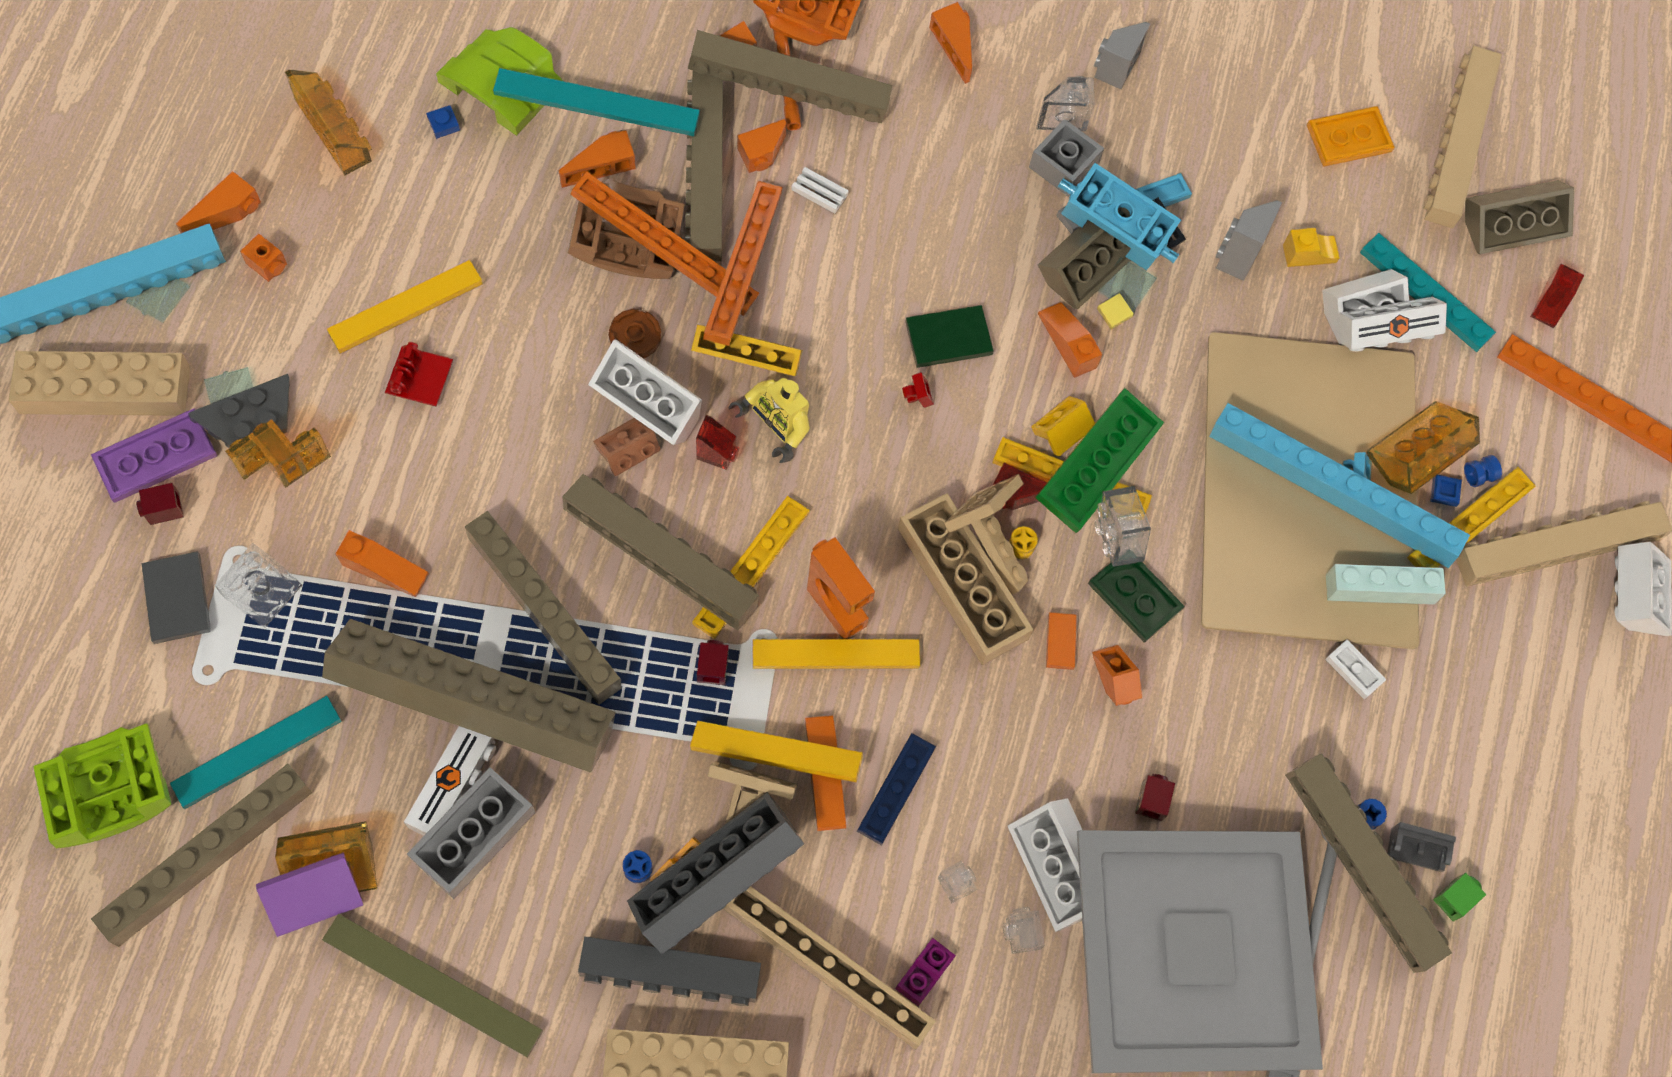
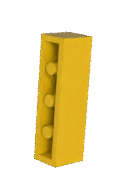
(751, 352)

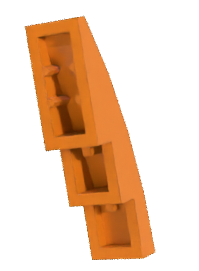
(826, 790)

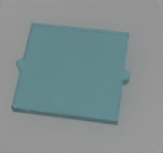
(1131, 283)
(161, 300)
(228, 384)

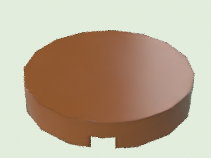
(636, 331)

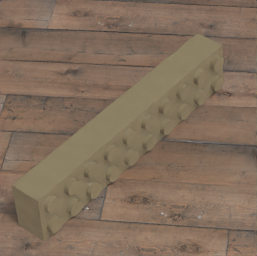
(469, 695)

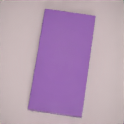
(153, 456)

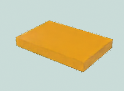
(1350, 136)

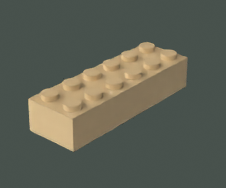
(99, 383)
(965, 580)
(684, 1055)

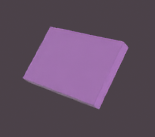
(309, 894)

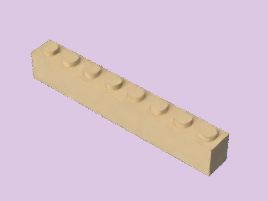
(1462, 137)
(1562, 543)
(831, 966)

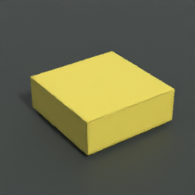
(1115, 311)

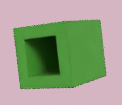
(1460, 896)

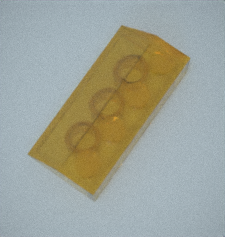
(329, 120)
(1425, 446)

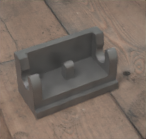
(1421, 846)

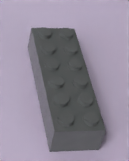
(714, 873)

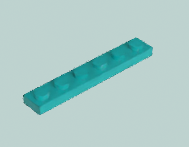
(1421, 285)

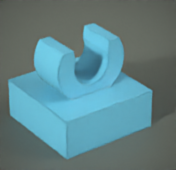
(1360, 464)

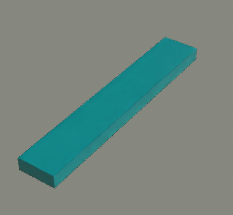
(255, 752)

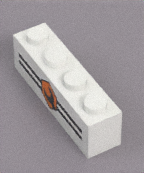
(1392, 323)
(451, 778)

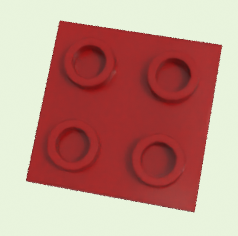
(418, 375)

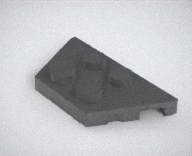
(242, 412)

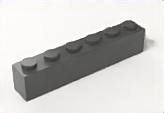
(673, 970)

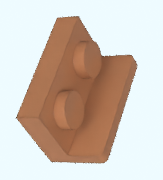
(627, 445)

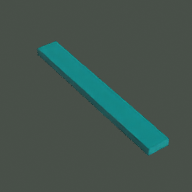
(596, 102)

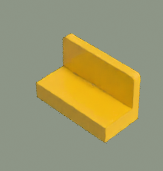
(1064, 424)

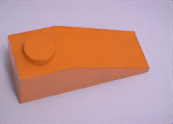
(952, 31)
(603, 158)
(223, 205)
(1071, 339)
(380, 564)

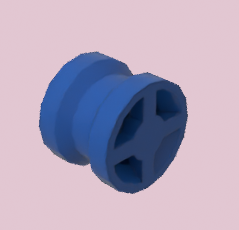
(1377, 808)
(635, 861)

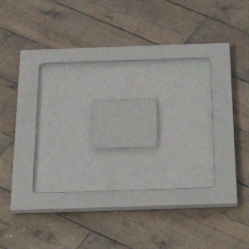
(1197, 952)

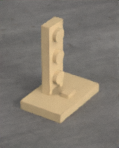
(979, 512)
(750, 781)

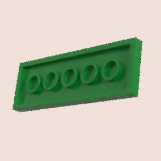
(1099, 460)

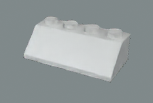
(647, 393)
(1051, 857)

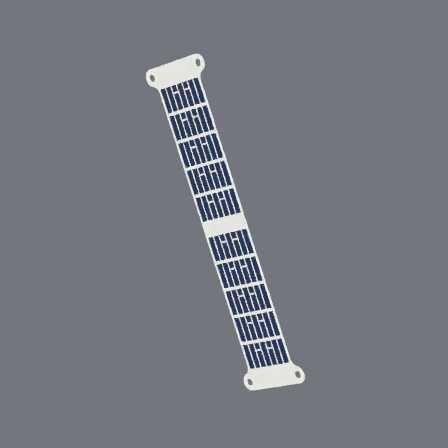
(654, 667)

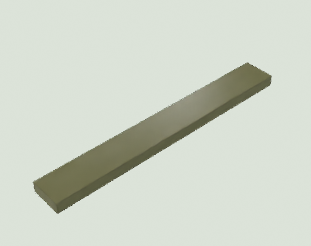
(433, 985)

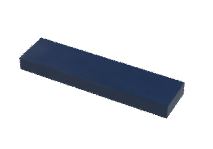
(896, 789)

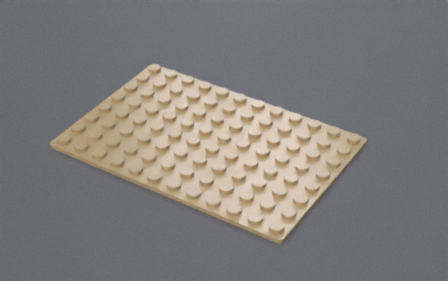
(1273, 539)

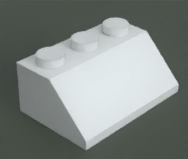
(1366, 292)
(1644, 589)

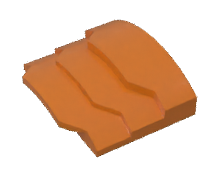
(810, 20)

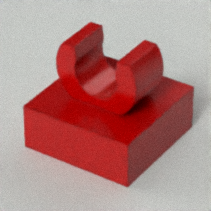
(919, 391)

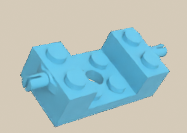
(1098, 201)

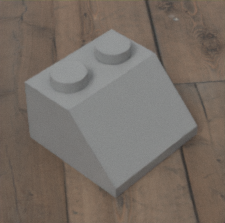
(1120, 53)

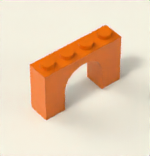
(839, 587)

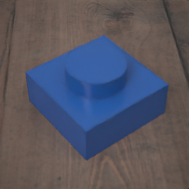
(443, 121)

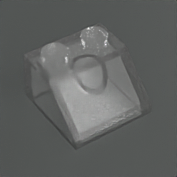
(1068, 101)
(258, 585)

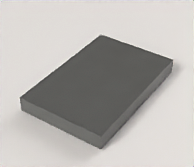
(175, 597)

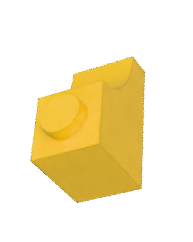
(1307, 248)

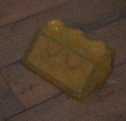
(311, 847)

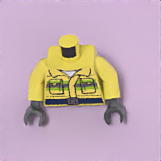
(781, 409)

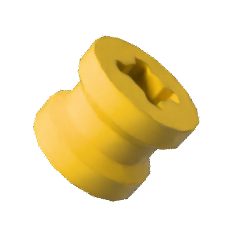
(1028, 540)

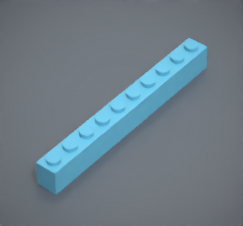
(108, 282)
(1339, 486)

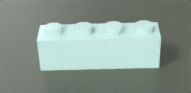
(1385, 584)

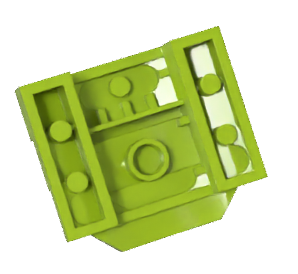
(478, 68)
(101, 787)

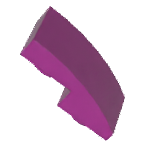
(925, 972)

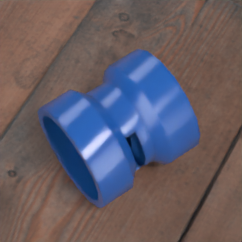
(1485, 470)

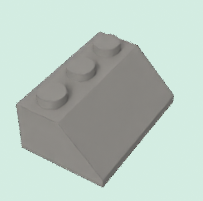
(1246, 239)

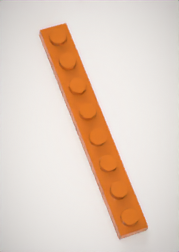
(653, 236)
(742, 264)
(1588, 396)

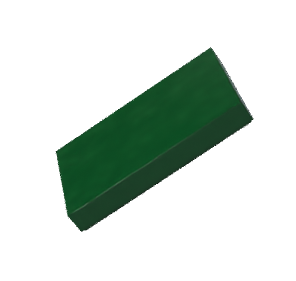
(949, 336)
(1137, 597)

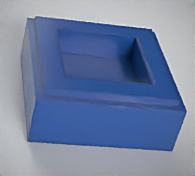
(1446, 490)

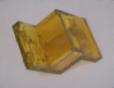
(271, 447)

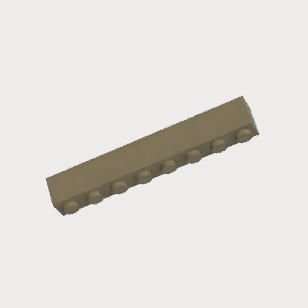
(789, 77)
(706, 166)
(660, 551)
(543, 607)
(201, 856)
(1369, 864)

